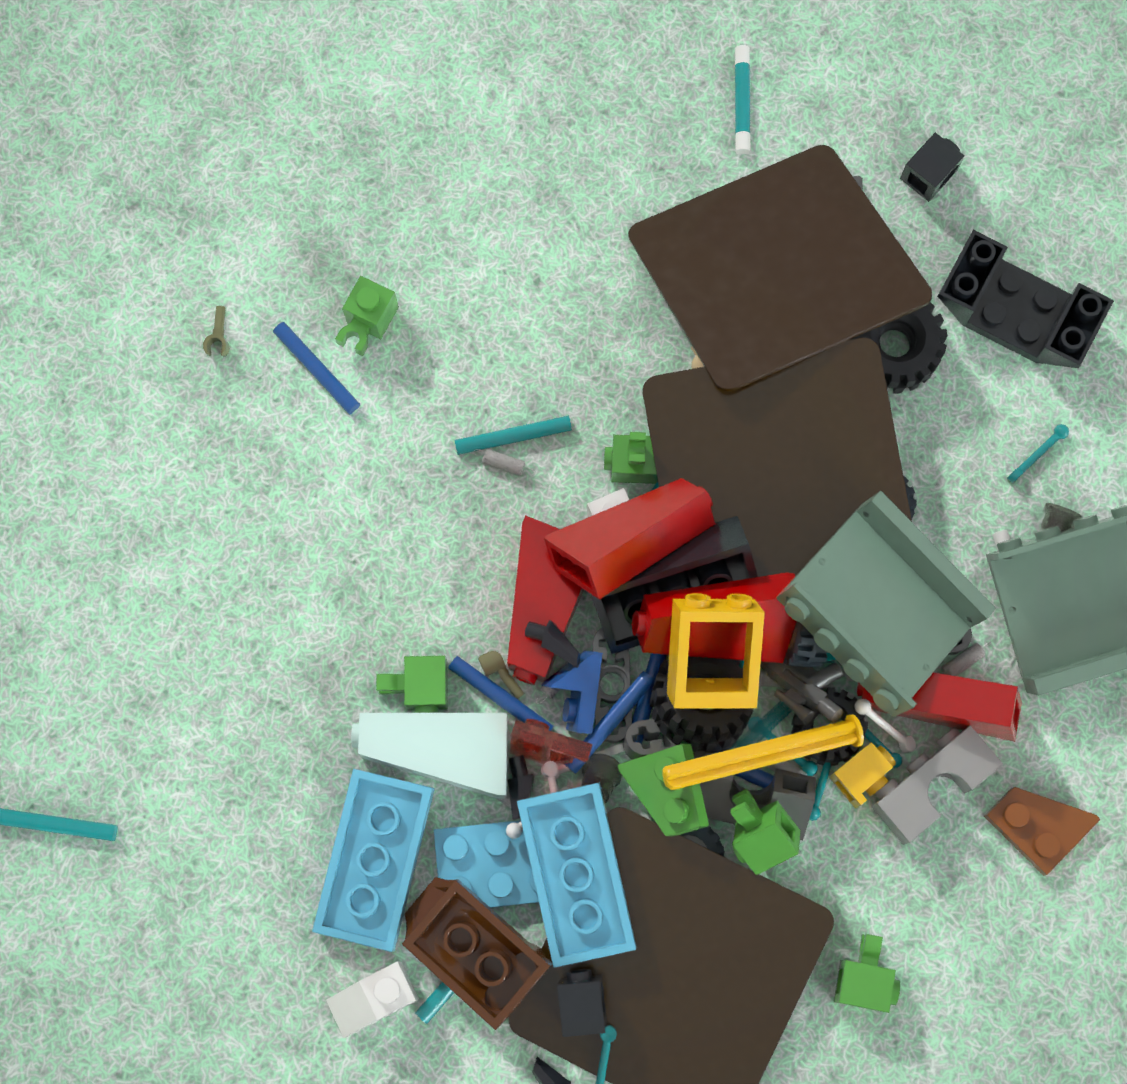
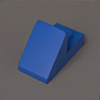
(583, 683)

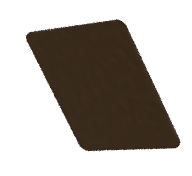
(778, 267)
(784, 450)
(709, 973)

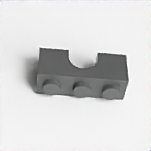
(791, 789)

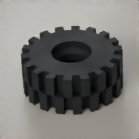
(924, 351)
(696, 724)

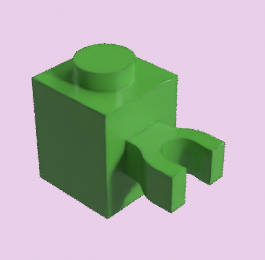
(367, 312)
(631, 459)
(422, 683)
(763, 835)
(865, 983)

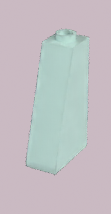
(444, 747)

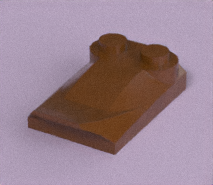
(473, 950)

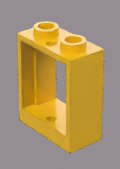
(714, 692)

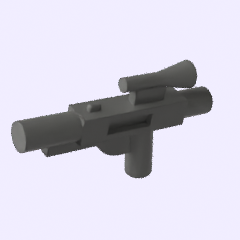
(804, 687)

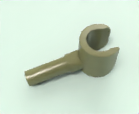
(218, 333)
(493, 662)

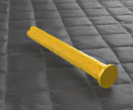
(764, 753)

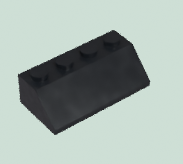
(708, 559)

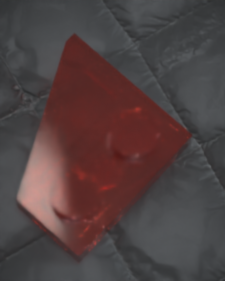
(542, 745)

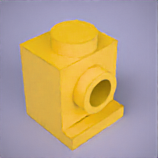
(863, 773)

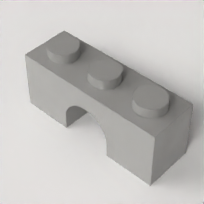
(961, 758)

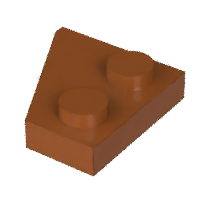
(1040, 826)

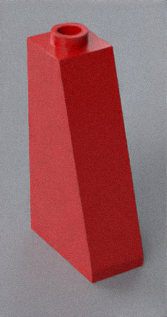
(629, 537)
(539, 597)
(719, 639)
(962, 702)

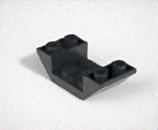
(1020, 307)

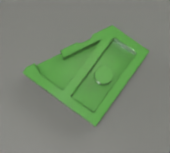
(672, 810)

